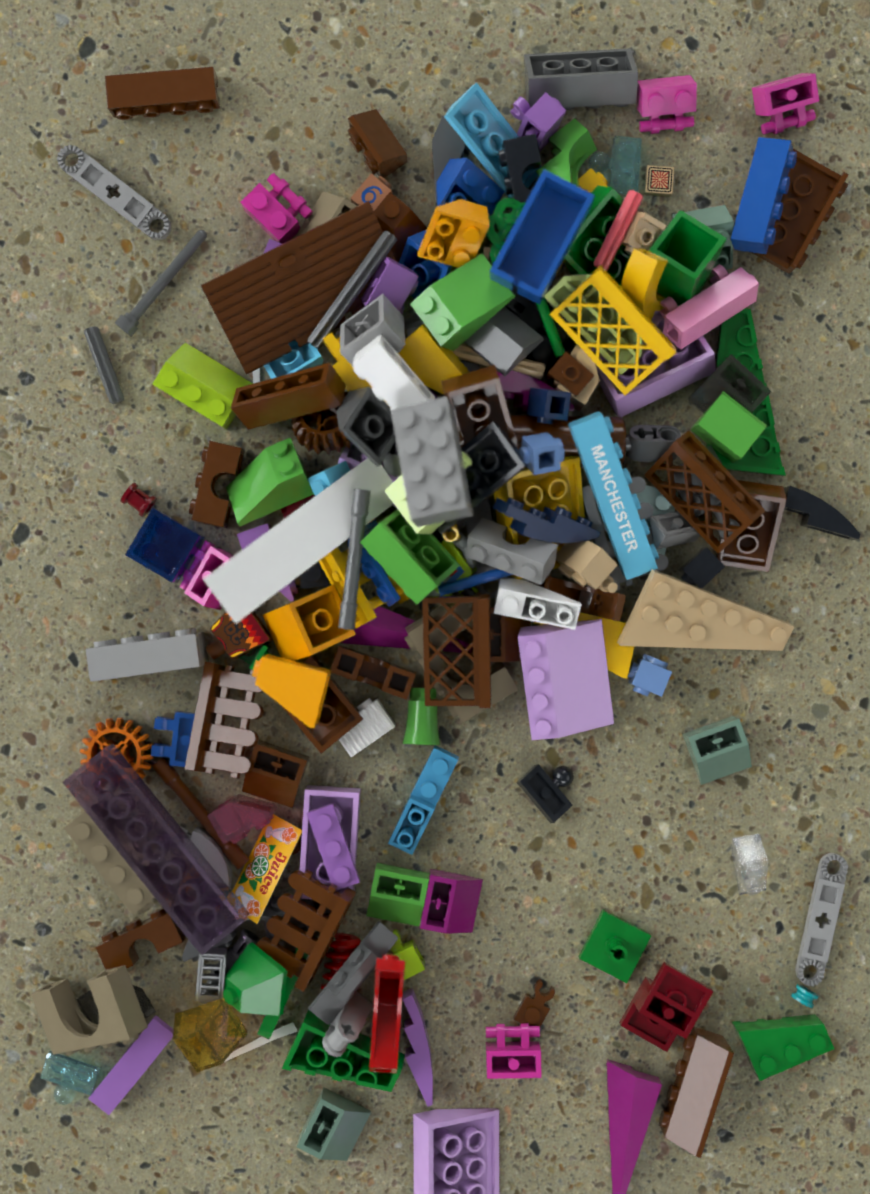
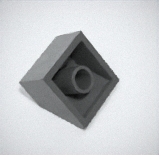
(367, 423)

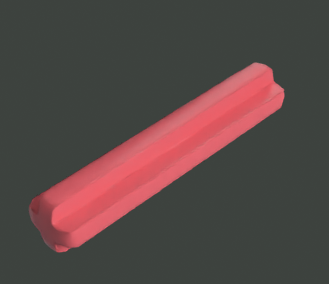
(618, 229)

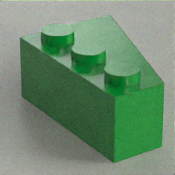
(782, 1043)

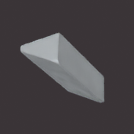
(671, 530)

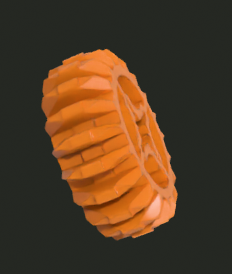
(132, 736)

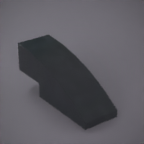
(819, 514)

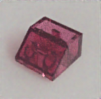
(240, 814)

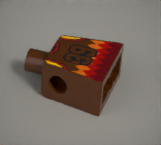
(239, 637)

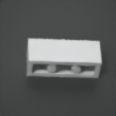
(389, 375)

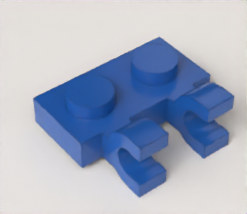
(182, 729)

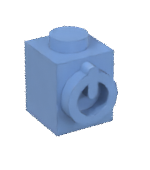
(542, 453)
(649, 675)

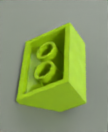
(200, 384)

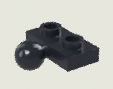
(546, 792)

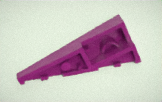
(389, 631)
(631, 1106)

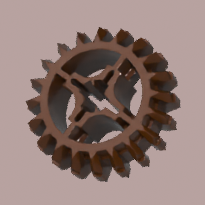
(325, 434)

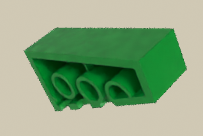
(353, 1065)

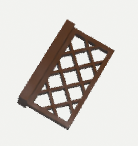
(714, 480)
(481, 651)

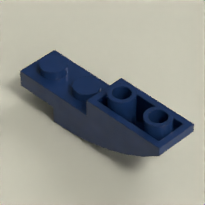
(546, 525)

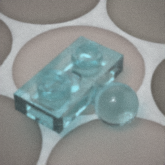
(623, 164)
(70, 1076)

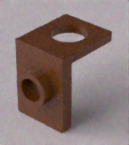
(570, 374)

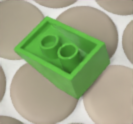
(461, 302)
(269, 483)

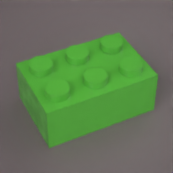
(410, 558)

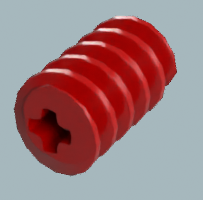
(343, 947)

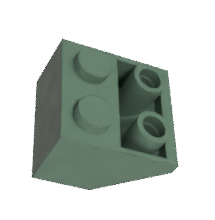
(719, 220)
(718, 749)
(332, 1127)

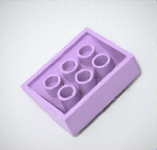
(679, 371)
(565, 679)
(456, 1151)

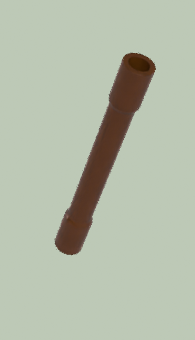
(173, 780)

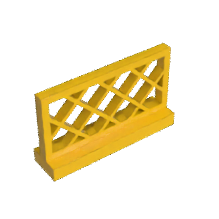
(630, 313)

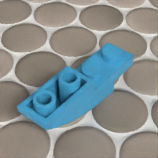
(423, 799)

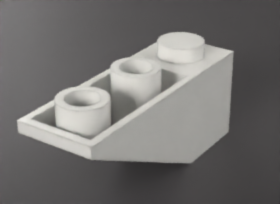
(534, 603)

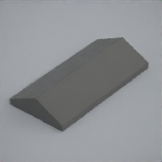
(504, 341)

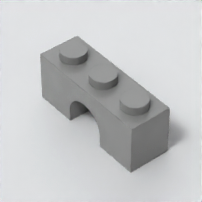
(529, 560)

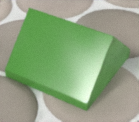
(728, 427)

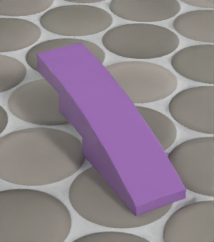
(419, 1054)
(132, 1065)

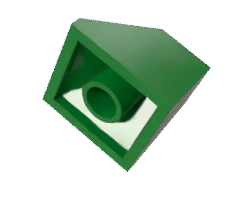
(256, 983)

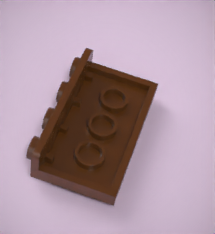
(804, 208)

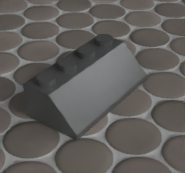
(582, 78)

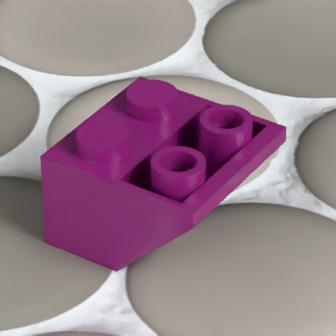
(450, 902)

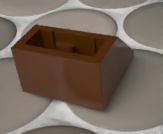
(376, 142)
(504, 637)
(275, 773)

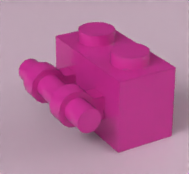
(785, 95)
(665, 97)
(270, 214)
(206, 561)
(513, 1058)

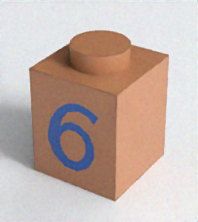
(372, 190)

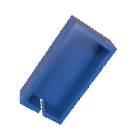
(541, 236)

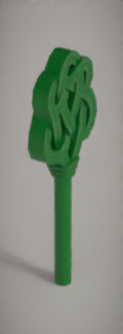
(503, 224)

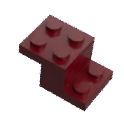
(666, 1007)

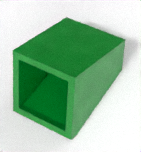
(690, 254)

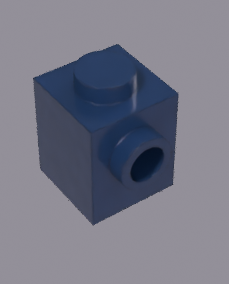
(548, 404)

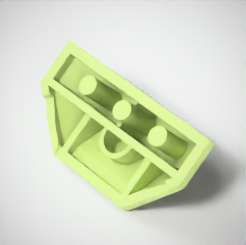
(564, 288)

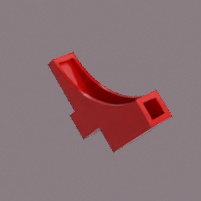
(387, 1014)

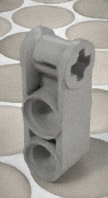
(347, 1025)

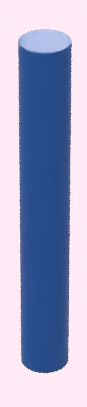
(472, 581)

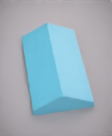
(483, 132)

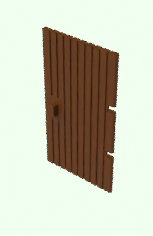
(292, 287)

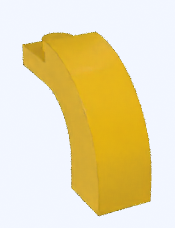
(642, 279)

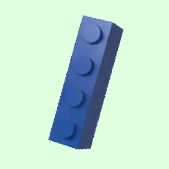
(763, 195)

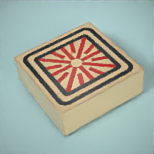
(659, 180)

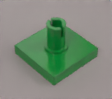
(614, 946)

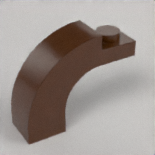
(592, 601)

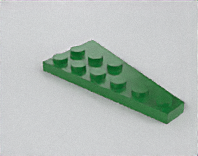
(739, 338)

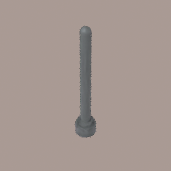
(129, 321)

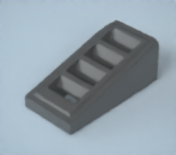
(213, 954)

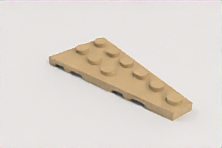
(690, 617)

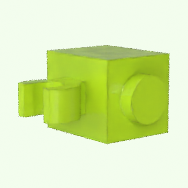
(410, 953)

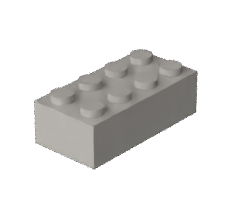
(431, 462)
(148, 656)

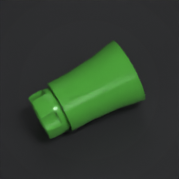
(421, 720)

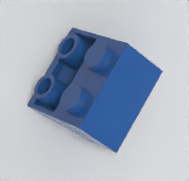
(467, 182)

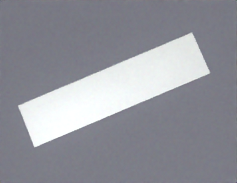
(297, 542)

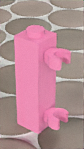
(709, 308)

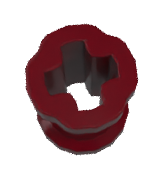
(138, 499)

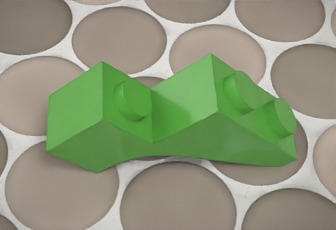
(570, 150)

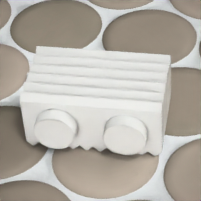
(374, 725)

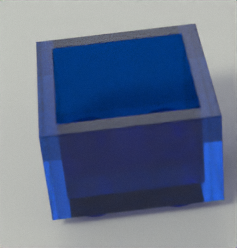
(164, 545)

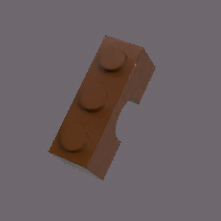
(219, 461)
(373, 671)
(119, 948)

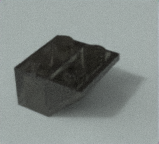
(735, 381)

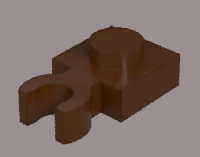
(533, 1009)

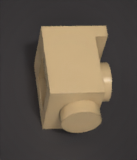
(642, 232)

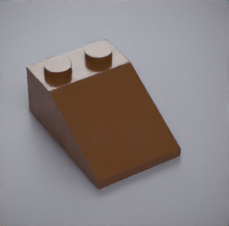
(477, 403)
(756, 544)
(336, 718)

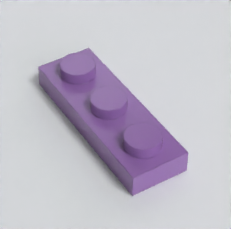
(333, 846)

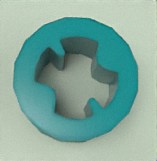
(804, 996)

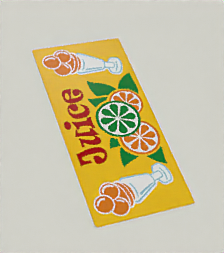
(266, 866)

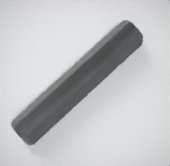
(104, 365)

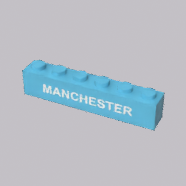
(612, 494)

